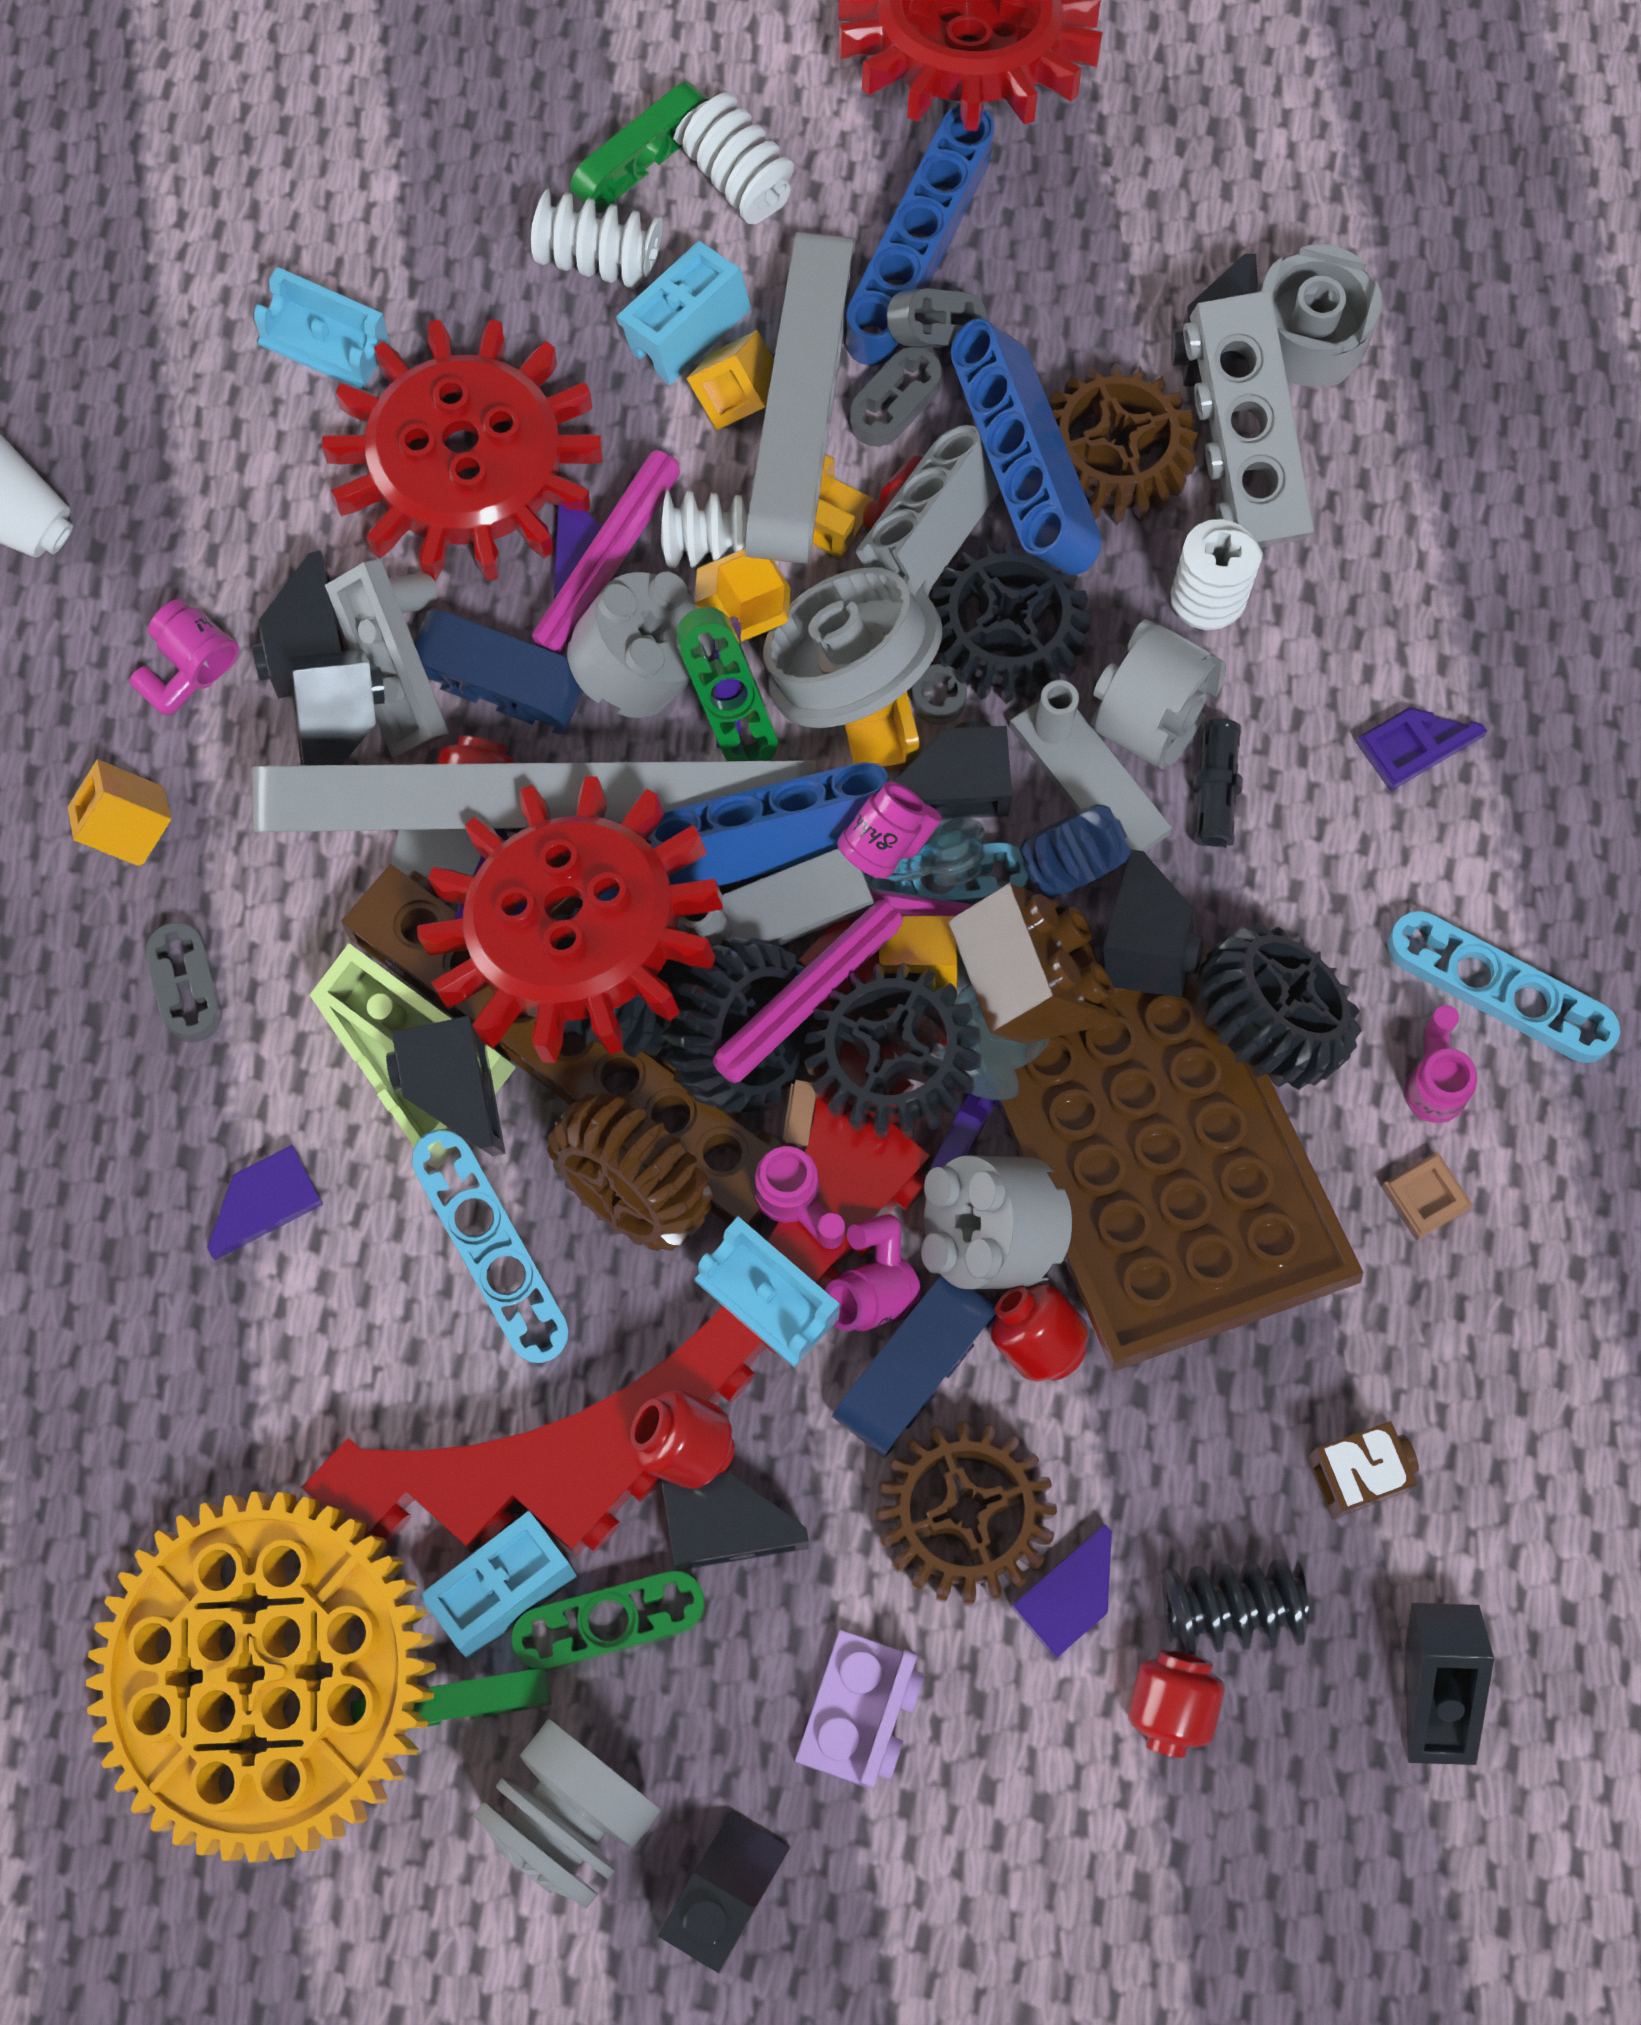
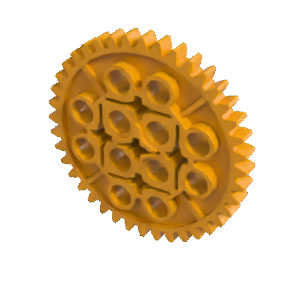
(339, 1758)

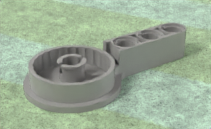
(873, 628)

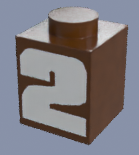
(1364, 1469)

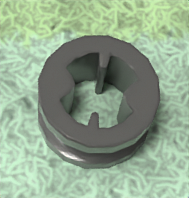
(952, 705)

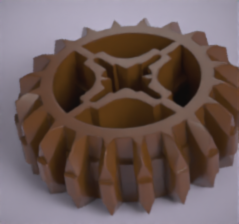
(1141, 419)
(630, 1171)
(985, 1568)

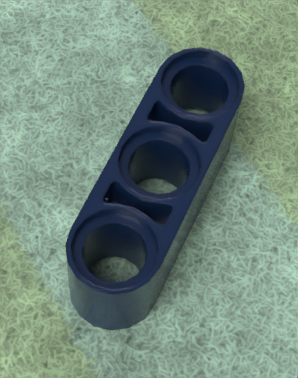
(498, 669)
(914, 1364)

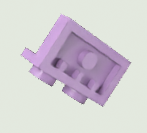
(858, 1711)

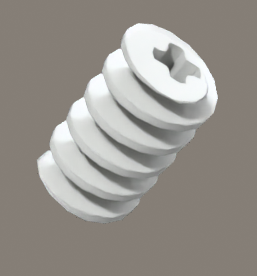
(736, 157)
(594, 241)
(702, 530)
(1215, 574)

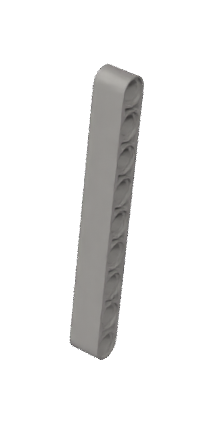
(455, 793)

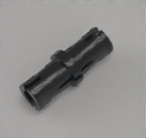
(1217, 783)

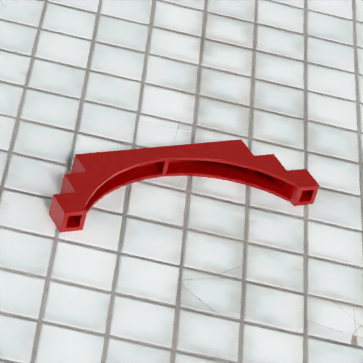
(584, 1465)

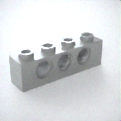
(1249, 327)

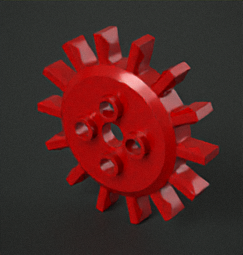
(1017, 49)
(424, 486)
(616, 942)

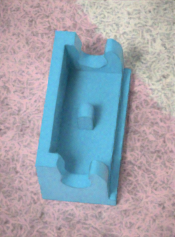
(685, 311)
(320, 329)
(767, 1292)
(498, 1585)

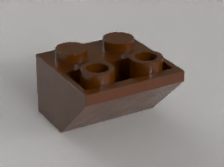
(1032, 966)

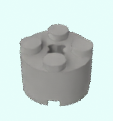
(1323, 313)
(629, 643)
(1156, 694)
(994, 1222)

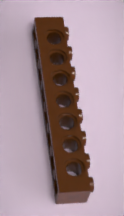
(402, 902)

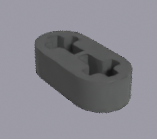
(937, 307)
(886, 387)
(169, 984)

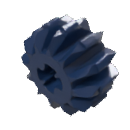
(1075, 850)

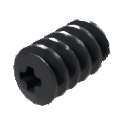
(1236, 1605)

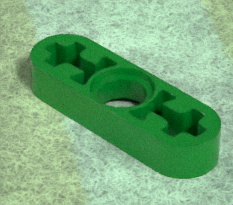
(625, 156)
(730, 665)
(555, 1620)
(479, 1697)

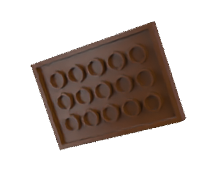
(1176, 1179)

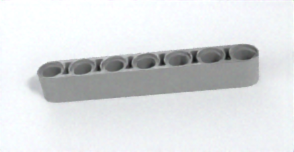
(800, 399)

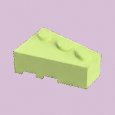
(363, 1010)

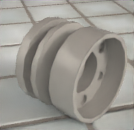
(566, 1815)

